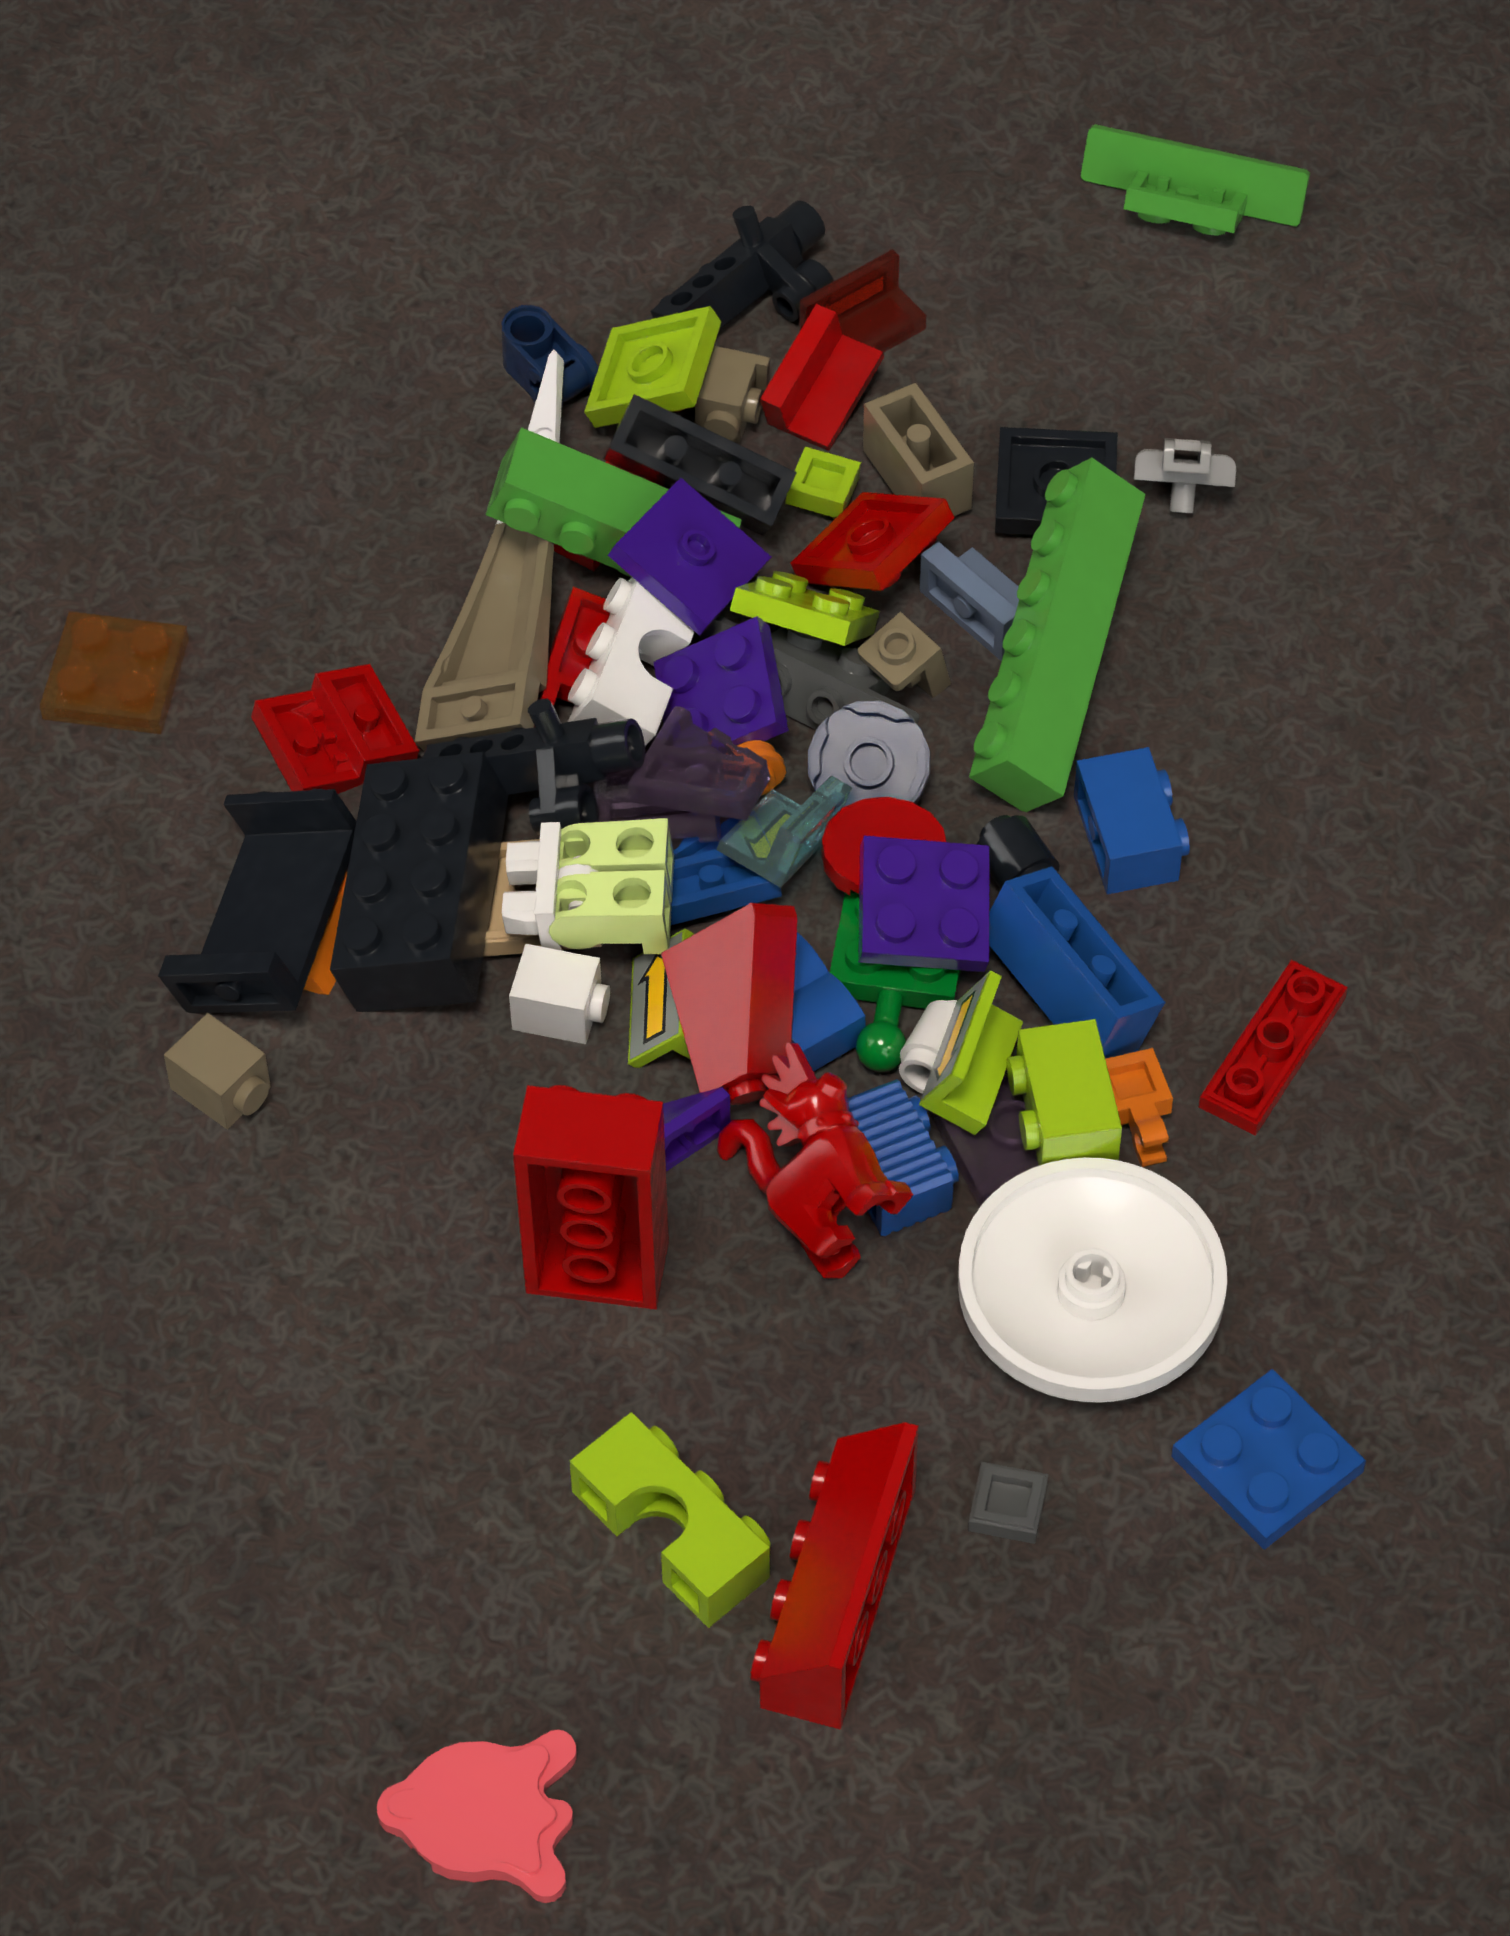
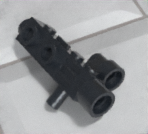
(757, 262)
(555, 761)

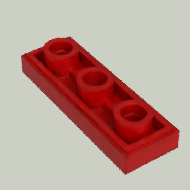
(1259, 1070)

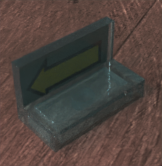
(782, 832)

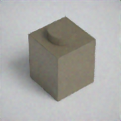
(218, 1071)

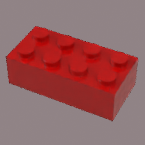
(592, 1195)

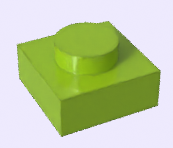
(823, 482)

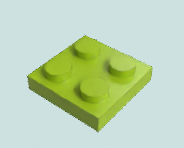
(656, 361)
(791, 605)

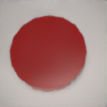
(871, 817)

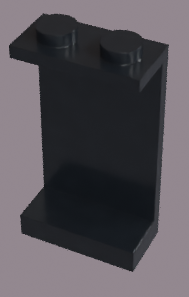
(271, 905)

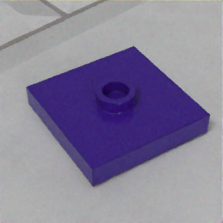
(689, 556)

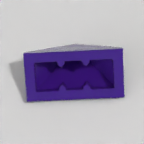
(694, 1123)

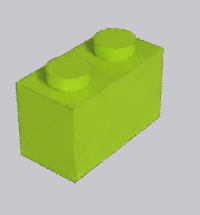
(1065, 1093)

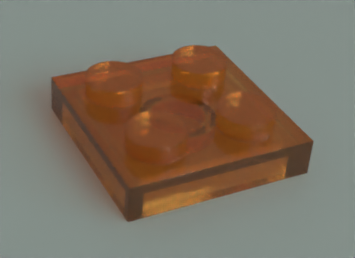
(114, 672)

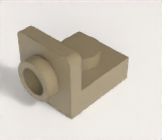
(905, 657)

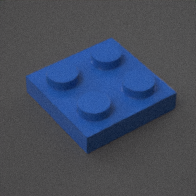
(1268, 1458)

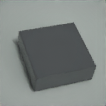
(1008, 1502)

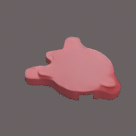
(485, 1812)

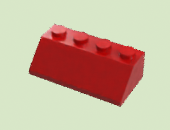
(838, 1576)

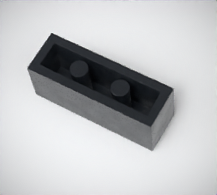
(727, 475)

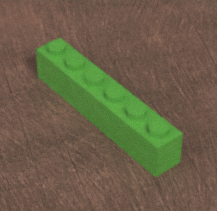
(1057, 636)

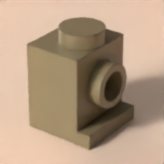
(732, 392)

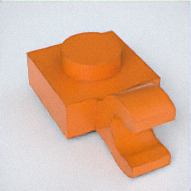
(1141, 1101)

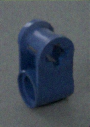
(528, 340)

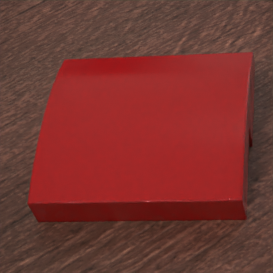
(333, 730)

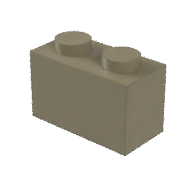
(917, 449)

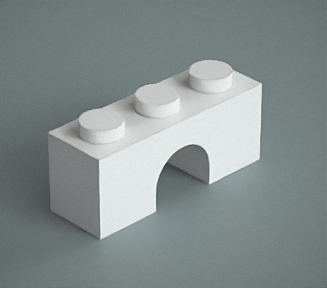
(616, 680)

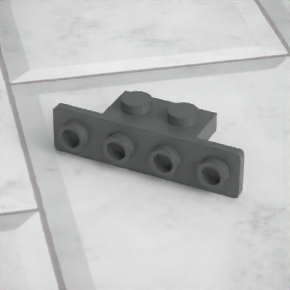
(818, 675)

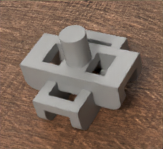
(1185, 474)

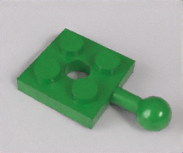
(888, 985)

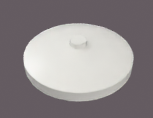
(1092, 1279)

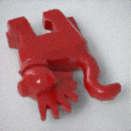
(826, 1174)

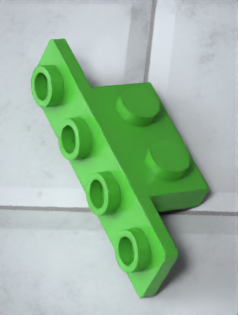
(1193, 182)

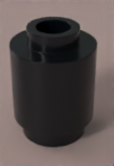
(1014, 848)

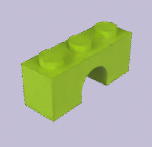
(638, 1476)

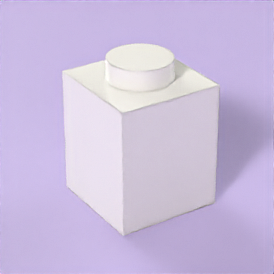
(557, 994)

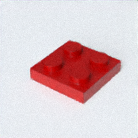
(873, 541)

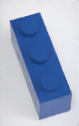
(1071, 961)

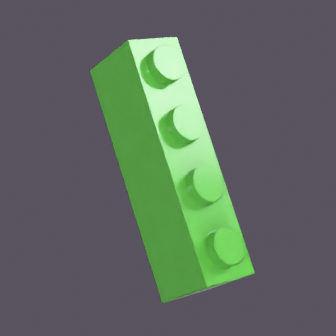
(570, 497)

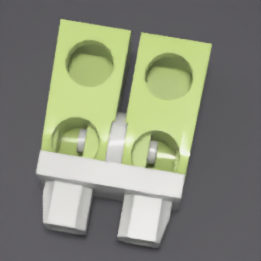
(593, 885)

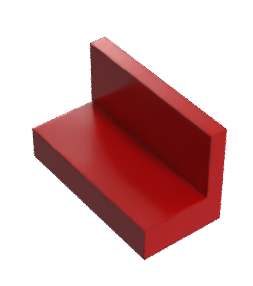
(819, 380)

